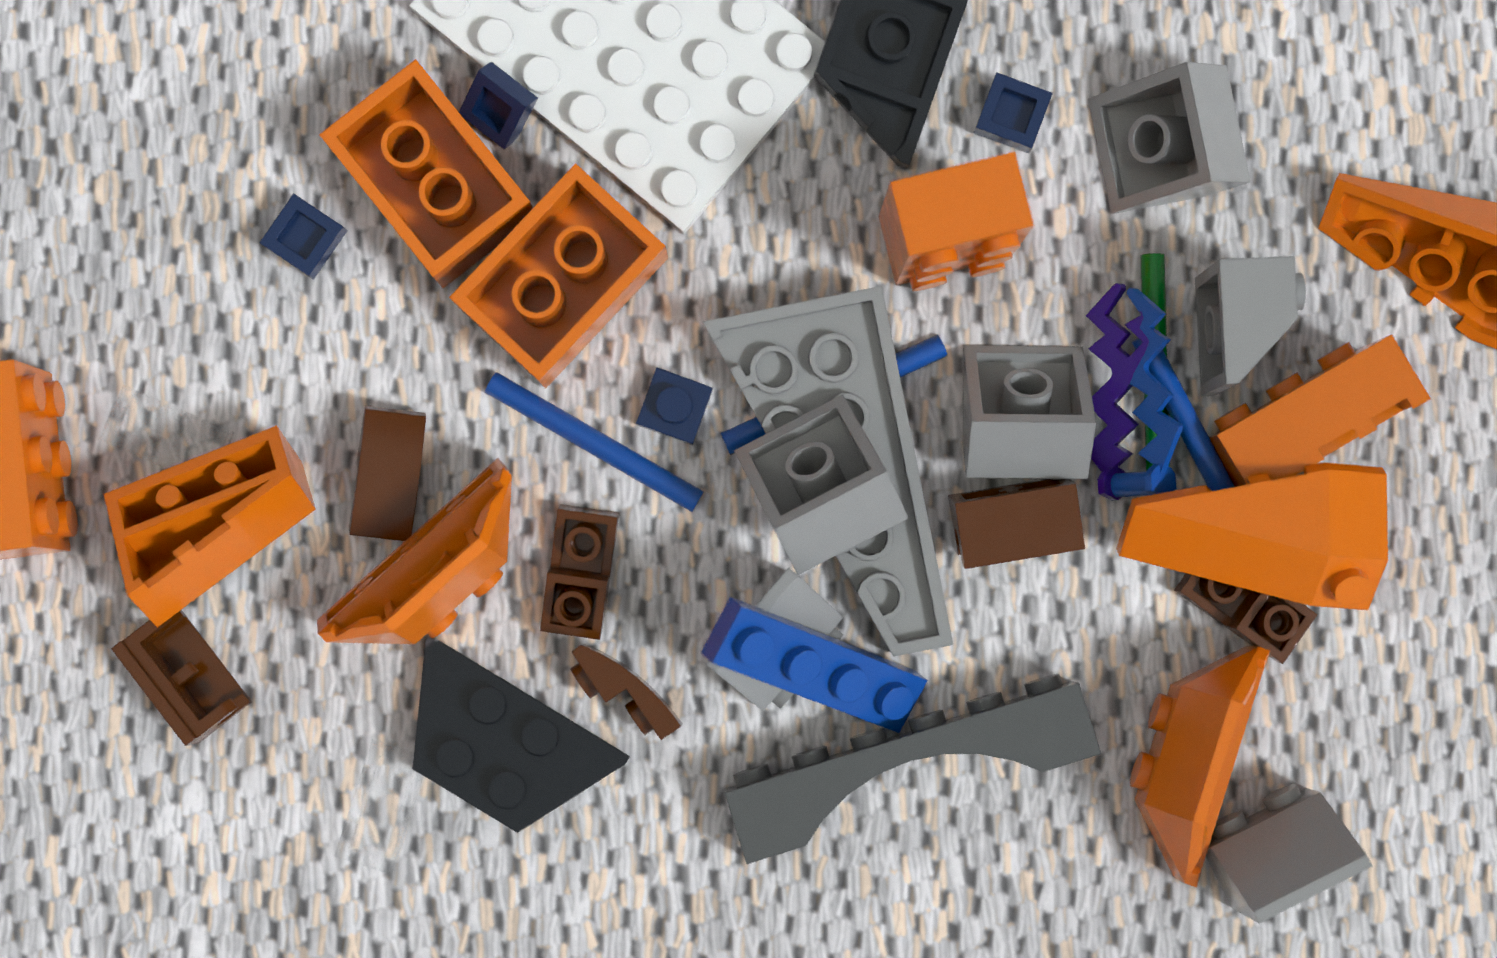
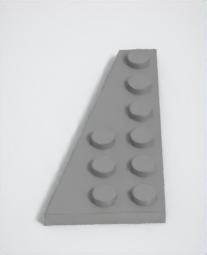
(832, 347)

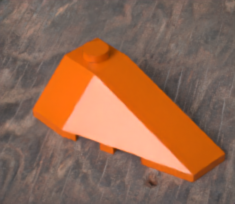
(1427, 235)
(1290, 537)

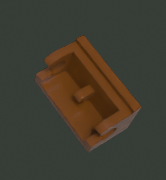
(1016, 522)
(182, 677)

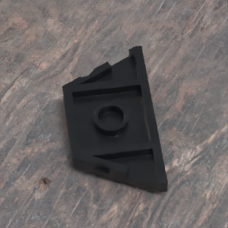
(886, 65)
(500, 743)

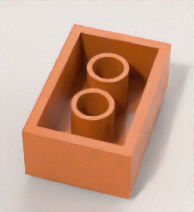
(428, 173)
(955, 221)
(560, 275)
(32, 464)

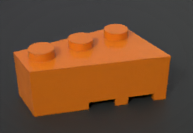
(1320, 413)
(205, 519)

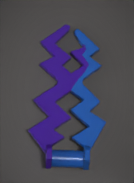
(1126, 373)

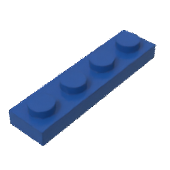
(813, 665)

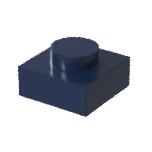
(497, 105)
(1013, 112)
(303, 236)
(674, 406)

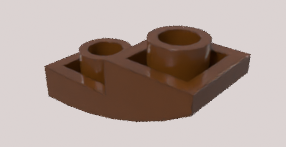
(387, 473)
(579, 572)
(1251, 615)
(609, 677)

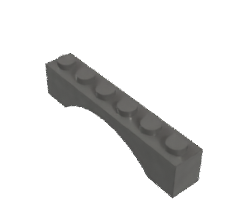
(787, 807)

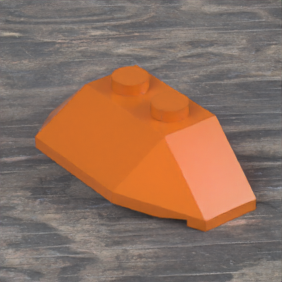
(430, 571)
(1194, 756)

